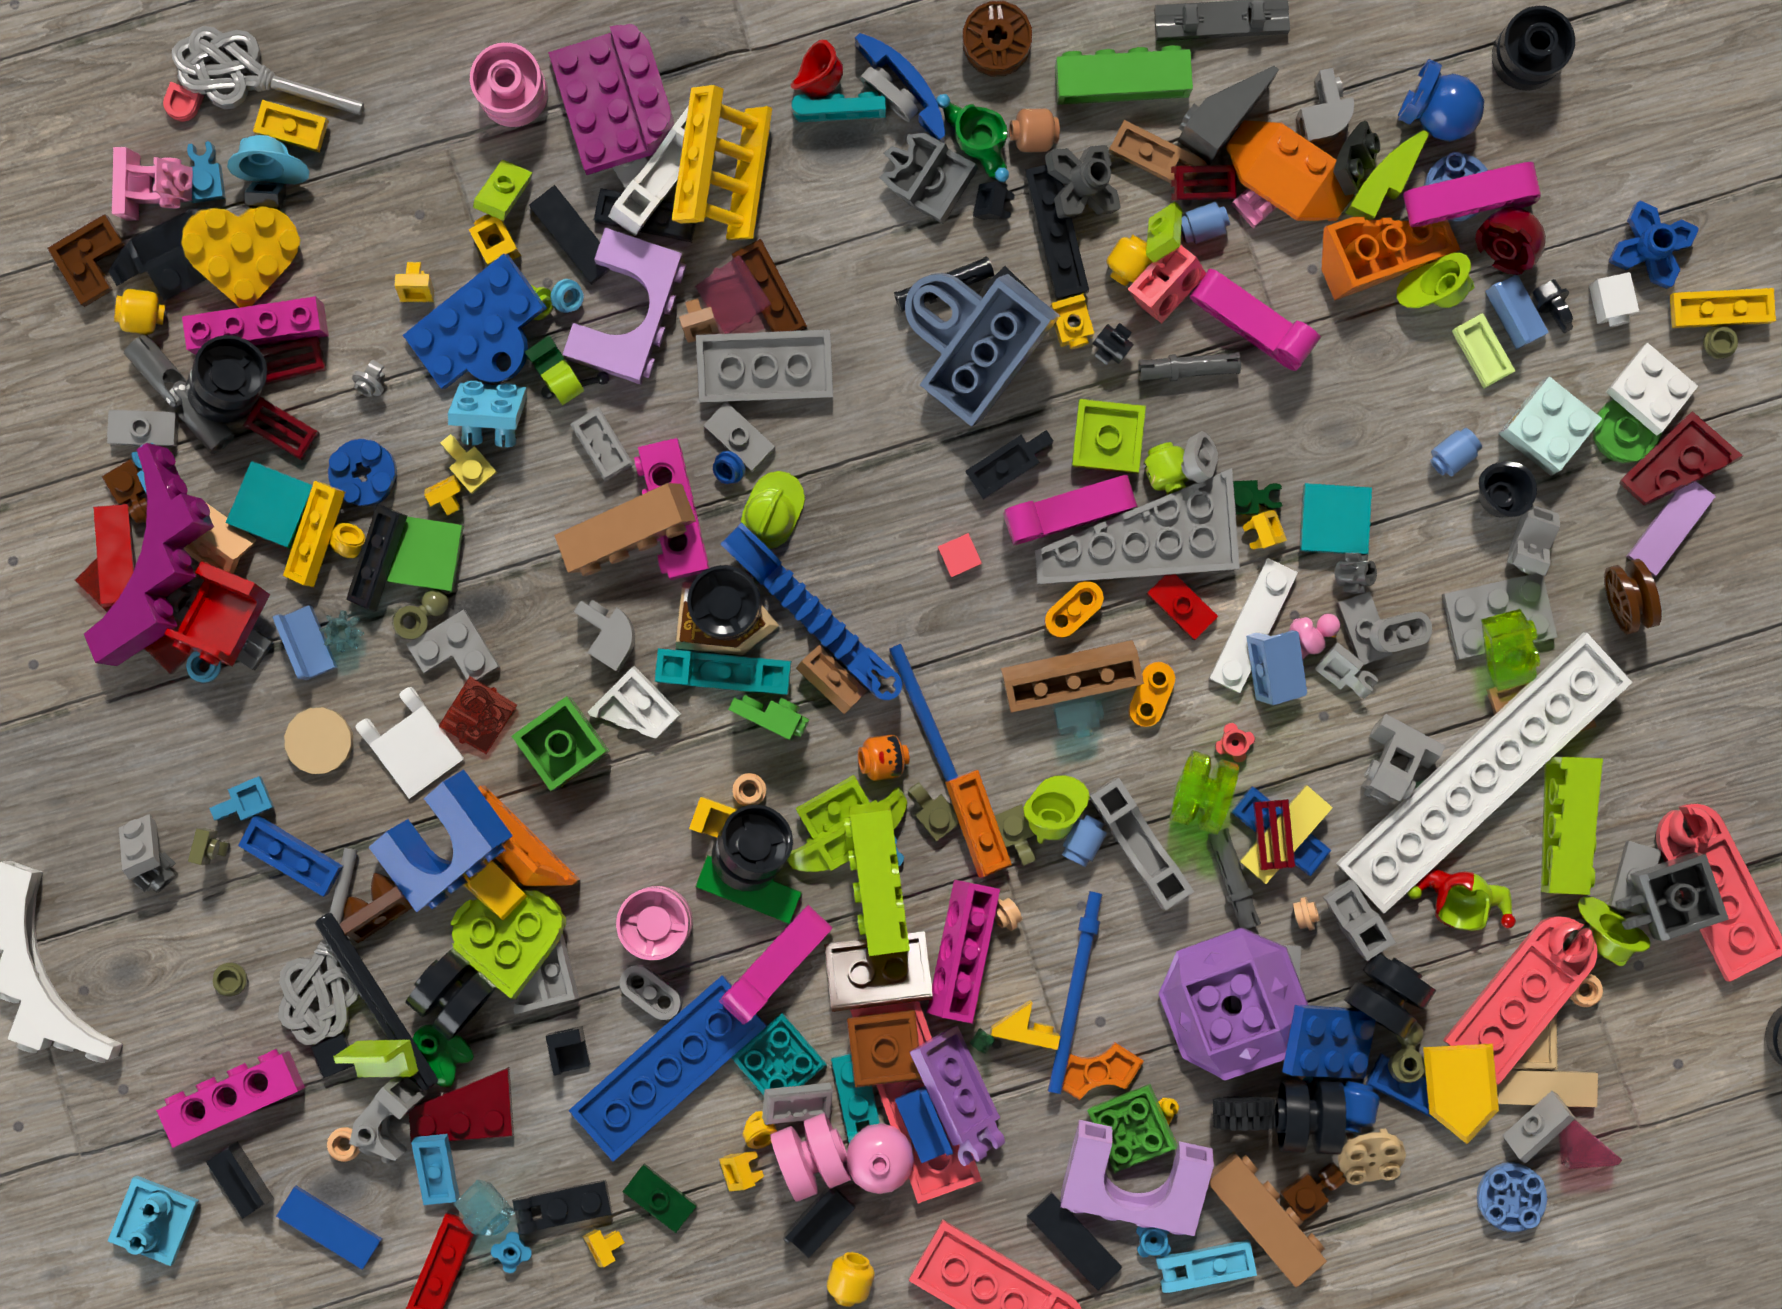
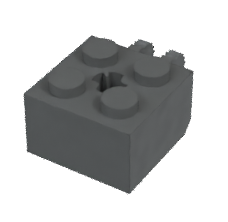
(1656, 892)

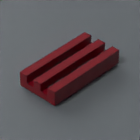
(1179, 184)
(317, 354)
(306, 442)
(1287, 834)

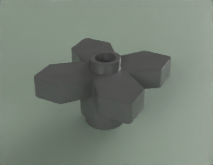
(1084, 181)

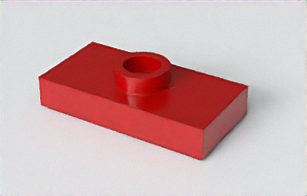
(1182, 605)

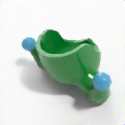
(979, 134)

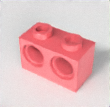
(1167, 283)

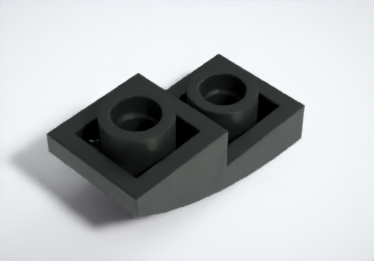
(1355, 156)

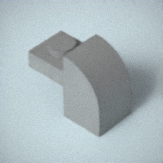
(1328, 119)
(1533, 540)
(617, 635)
(1358, 921)

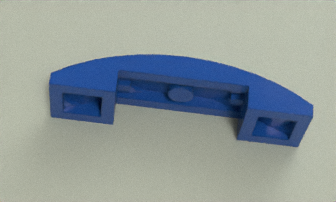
(878, 55)

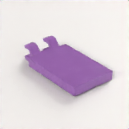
(958, 1094)

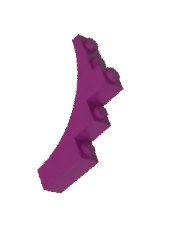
(162, 566)

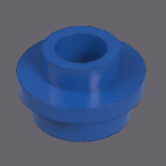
(728, 467)

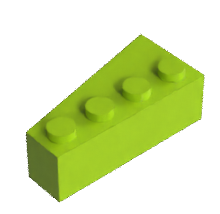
(1570, 824)
(878, 878)

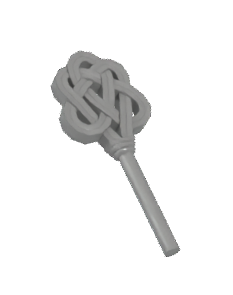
(215, 78)
(304, 1014)

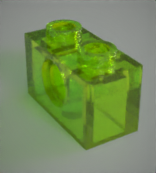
(1510, 649)

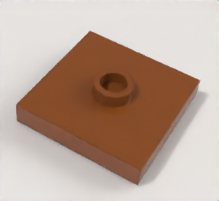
(883, 1047)

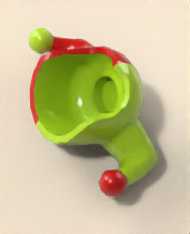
(1465, 899)

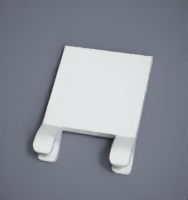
(415, 748)

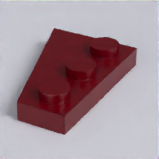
(1679, 460)
(468, 1112)

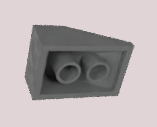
(1219, 116)

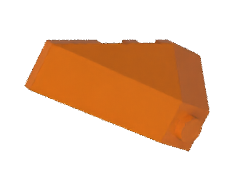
(1369, 252)

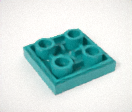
(269, 504)
(1335, 518)
(779, 1057)

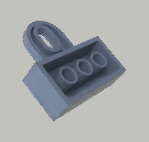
(980, 343)

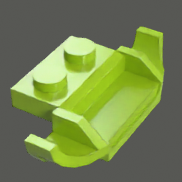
(825, 822)

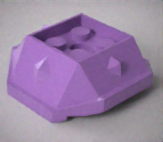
(1238, 966)

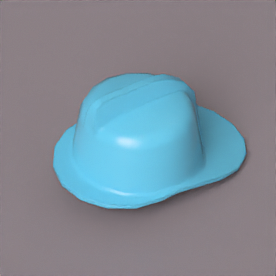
(266, 160)

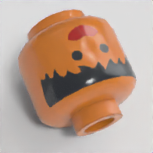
(883, 757)

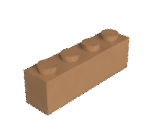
(625, 528)
(1072, 676)
(1265, 1219)

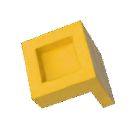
(710, 816)

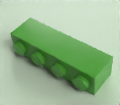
(1123, 75)

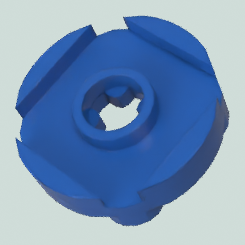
(369, 454)

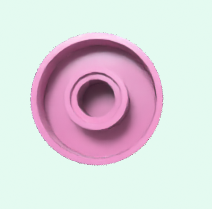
(509, 84)
(654, 922)
(820, 1153)

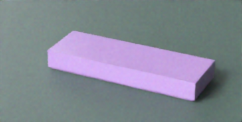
(1671, 526)

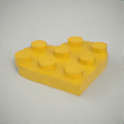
(242, 251)

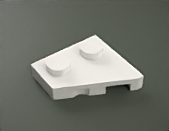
(636, 705)

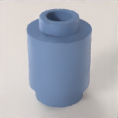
(1204, 223)
(1455, 452)
(1084, 840)

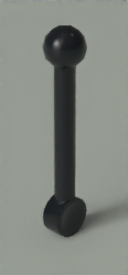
(601, 378)

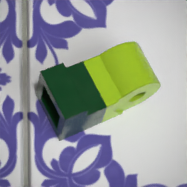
(554, 370)

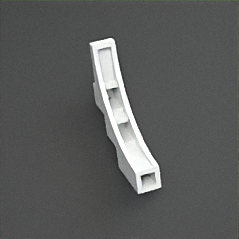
(42, 1012)

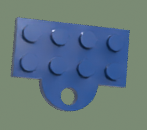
(478, 326)

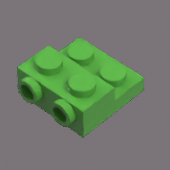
(779, 717)

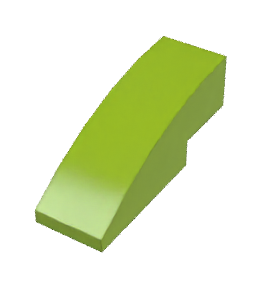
(1387, 178)

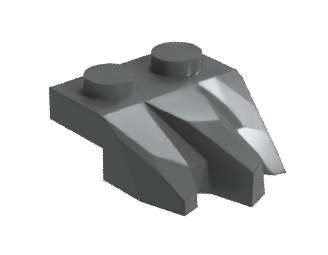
(929, 175)

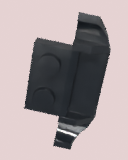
(161, 255)

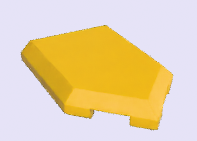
(1461, 1087)

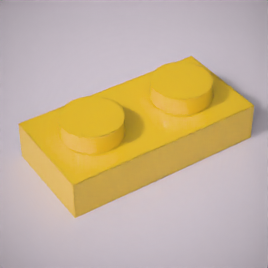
(291, 126)

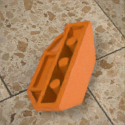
(1287, 171)
(525, 855)

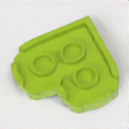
(508, 948)

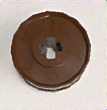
(980, 30)
(1632, 596)

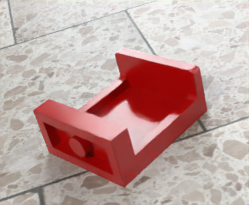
(219, 616)

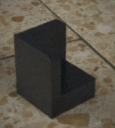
(567, 1050)

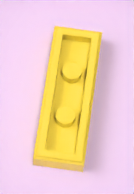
(1305, 814)

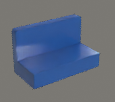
(923, 1124)

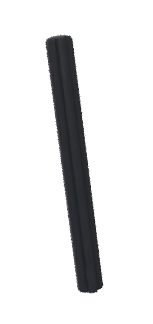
(372, 994)

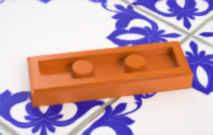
(978, 823)

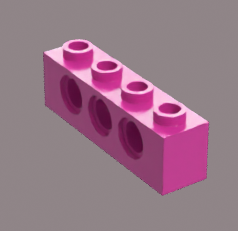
(259, 323)
(669, 456)
(963, 951)
(183, 1125)

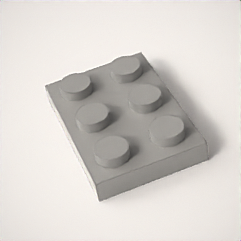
(1469, 606)

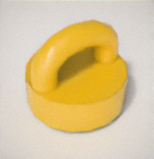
(347, 540)
(756, 1132)

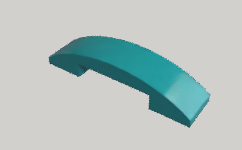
(723, 671)

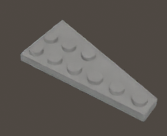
(1168, 536)

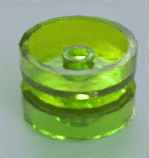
(1208, 793)

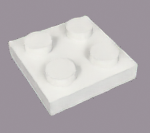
(1652, 389)

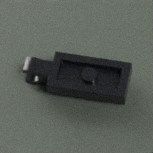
(1007, 464)

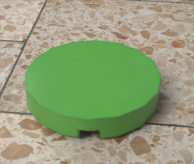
(1622, 435)

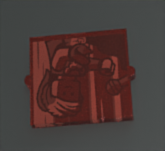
(477, 715)

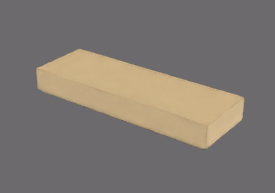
(1531, 1086)

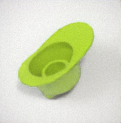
(1439, 282)
(774, 508)
(1055, 807)
(1608, 931)

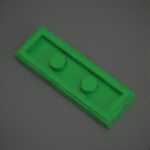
(773, 900)

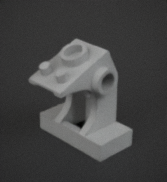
(1387, 781)
(395, 1099)

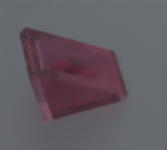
(1583, 1149)

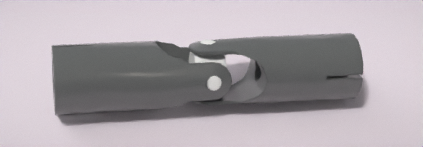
(159, 370)

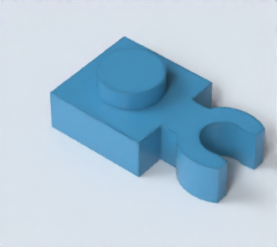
(207, 177)

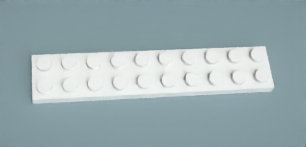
(1484, 772)

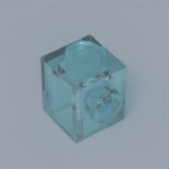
(1078, 716)
(484, 1209)

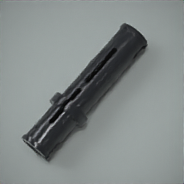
(967, 274)

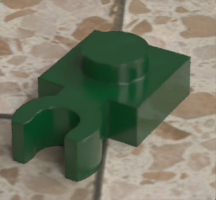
(1249, 498)

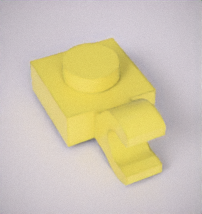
(470, 466)

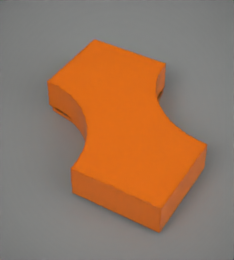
(1112, 1067)

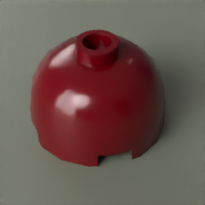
(1512, 239)

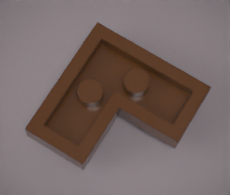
(78, 258)

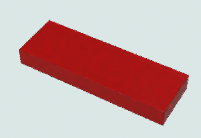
(113, 551)
(442, 1264)

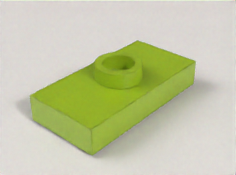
(502, 190)
(1164, 232)

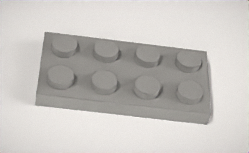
(764, 365)

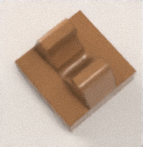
(698, 321)

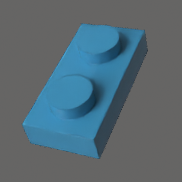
(435, 1169)

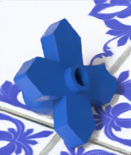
(1653, 244)

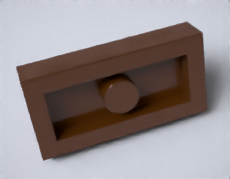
(365, 918)

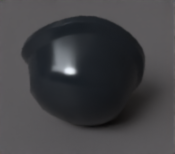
(1507, 489)

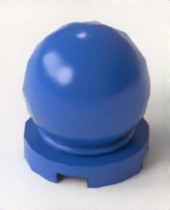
(1444, 104)

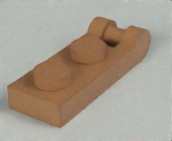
(1152, 153)

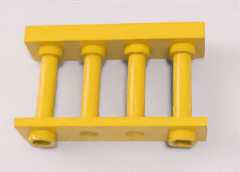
(697, 161)

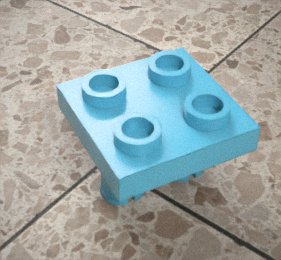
(487, 407)
(153, 1220)

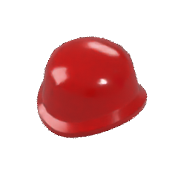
(819, 70)

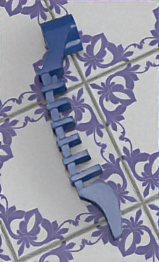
(806, 608)

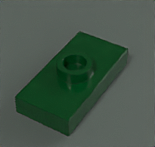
(659, 1198)

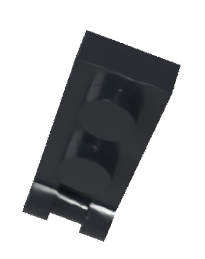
(563, 1206)

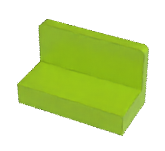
(380, 1058)

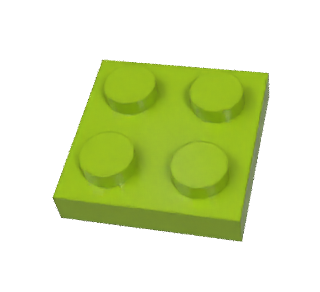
(1108, 436)

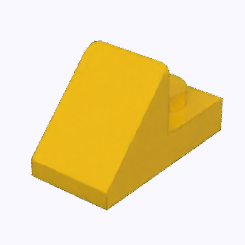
(495, 890)
(1016, 1028)

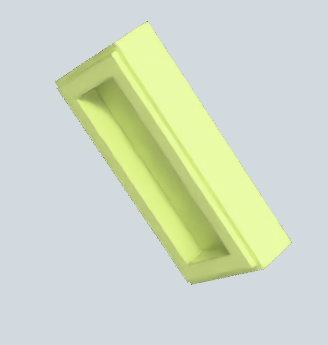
(1483, 350)

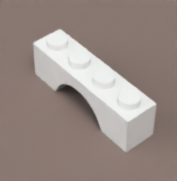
(652, 183)

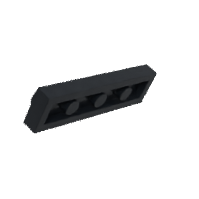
(1056, 235)

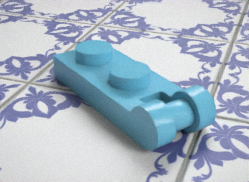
(1207, 1266)

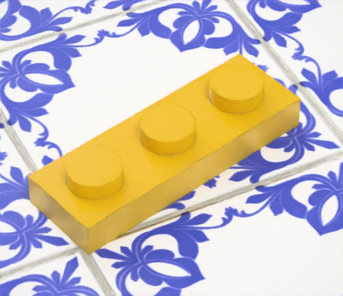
(1722, 308)
(314, 534)

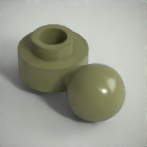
(433, 603)
(1408, 1051)

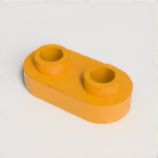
(1073, 609)
(1152, 694)

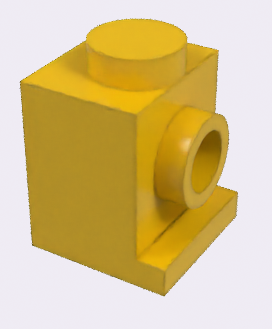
(487, 228)
(1073, 336)

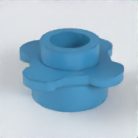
(1148, 1248)
(521, 1252)

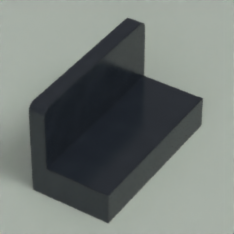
(239, 1179)
(819, 1221)

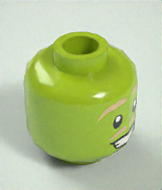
(1165, 468)

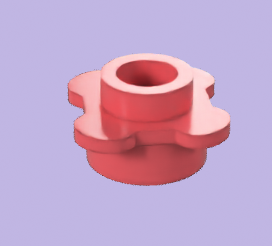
(1232, 733)

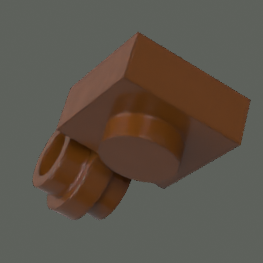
(126, 488)
(1306, 1195)

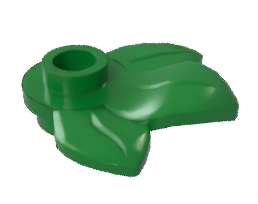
(444, 1054)

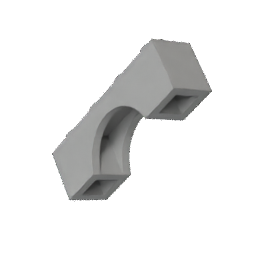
(1140, 844)

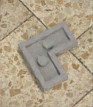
(456, 639)

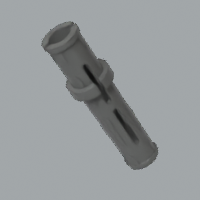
(1177, 367)
(1235, 883)

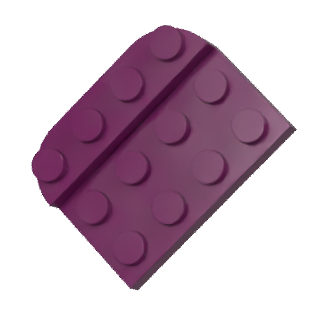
(613, 97)

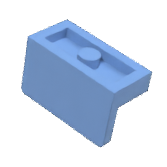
(1516, 311)
(305, 643)
(1277, 667)

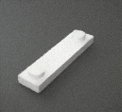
(1256, 616)

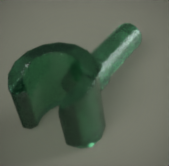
(982, 1041)

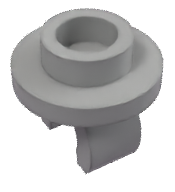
(369, 381)

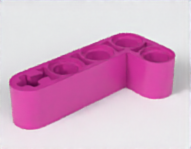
(1472, 194)
(1254, 320)
(1069, 510)
(775, 965)

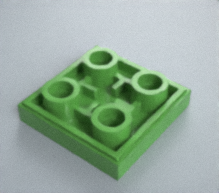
(427, 554)
(1137, 1127)

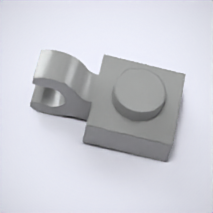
(1344, 668)

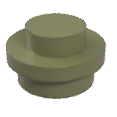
(1720, 342)
(230, 979)

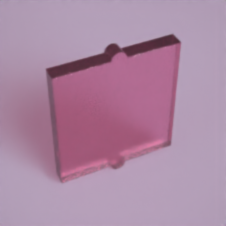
(733, 295)

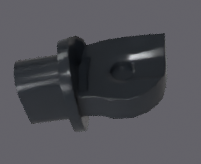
(1551, 300)

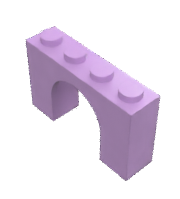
(630, 353)
(1170, 1207)

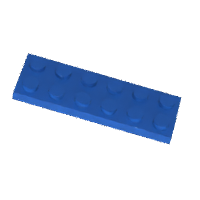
(664, 1071)

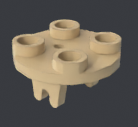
(1371, 1157)

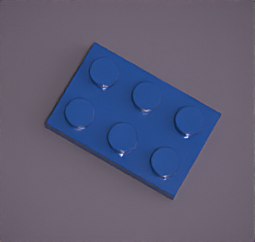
(1329, 1042)

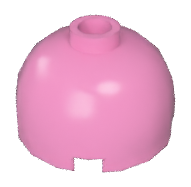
(879, 1158)

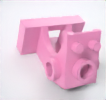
(134, 183)

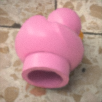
(1311, 638)

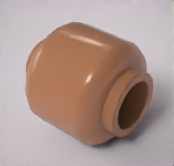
(1034, 130)

